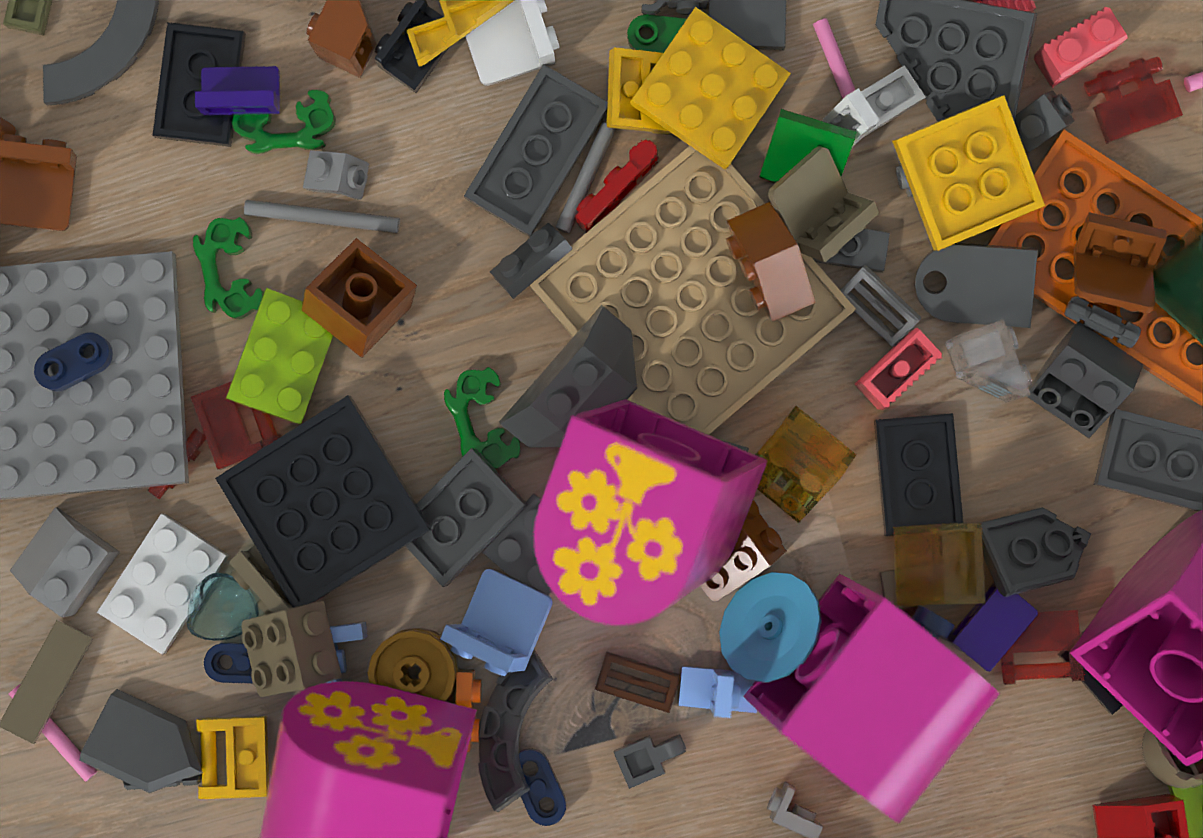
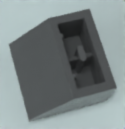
(1085, 379)

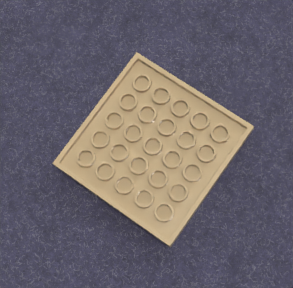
(674, 283)

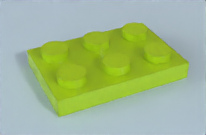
(280, 359)

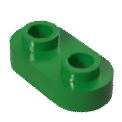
(664, 31)

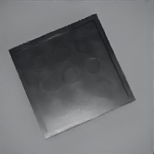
(323, 503)

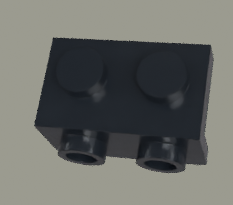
(395, 50)

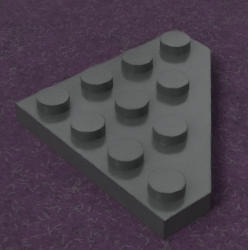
(959, 50)

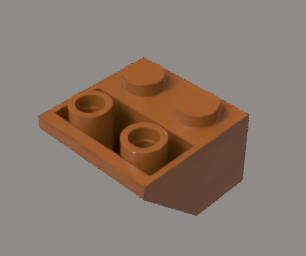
(342, 35)

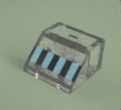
(989, 361)

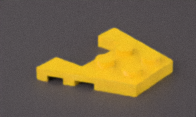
(458, 20)

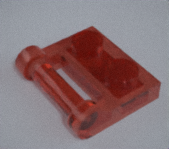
(226, 428)
(1046, 633)

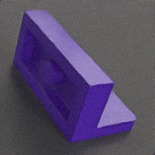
(239, 90)
(992, 627)

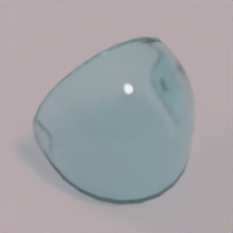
(219, 608)

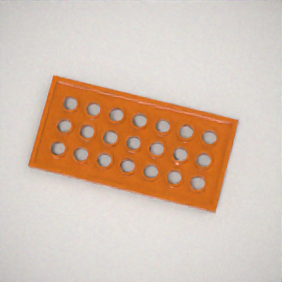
(1132, 199)

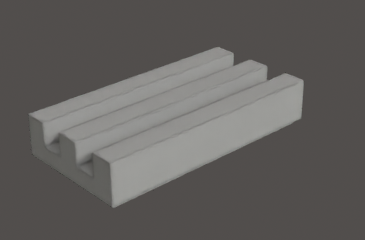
(890, 296)

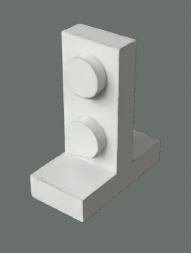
(877, 104)

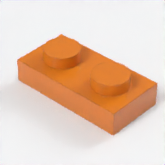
(467, 693)

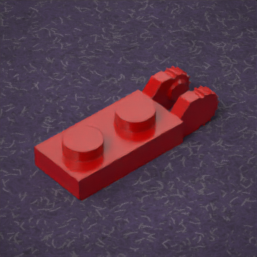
(618, 185)

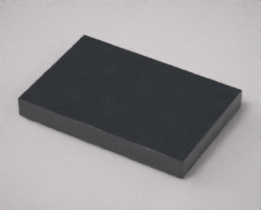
(184, 56)
(918, 471)

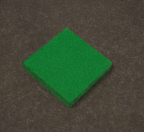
(797, 136)

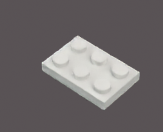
(158, 583)

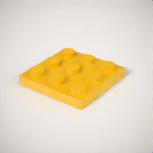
(710, 88)
(968, 173)

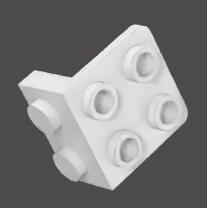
(513, 42)

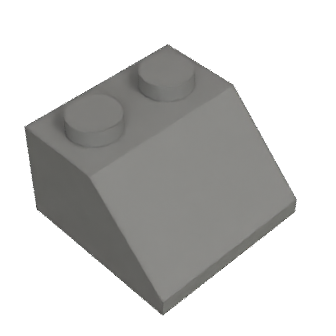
(63, 563)

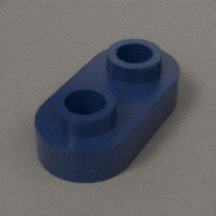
(72, 363)
(932, 623)
(240, 670)
(542, 785)

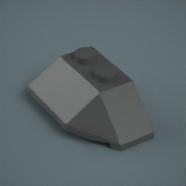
(585, 375)

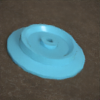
(770, 627)

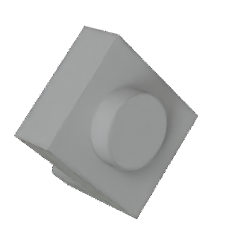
(336, 174)

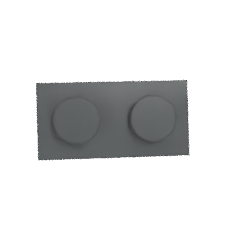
(531, 260)

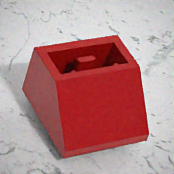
(1142, 818)

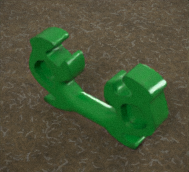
(317, 117)
(224, 235)
(473, 386)

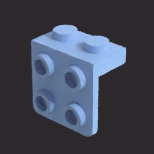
(500, 623)

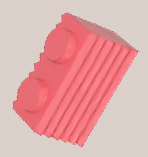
(1080, 46)
(898, 369)

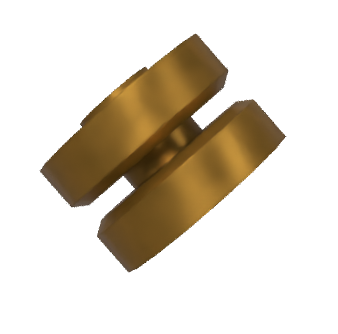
(411, 647)

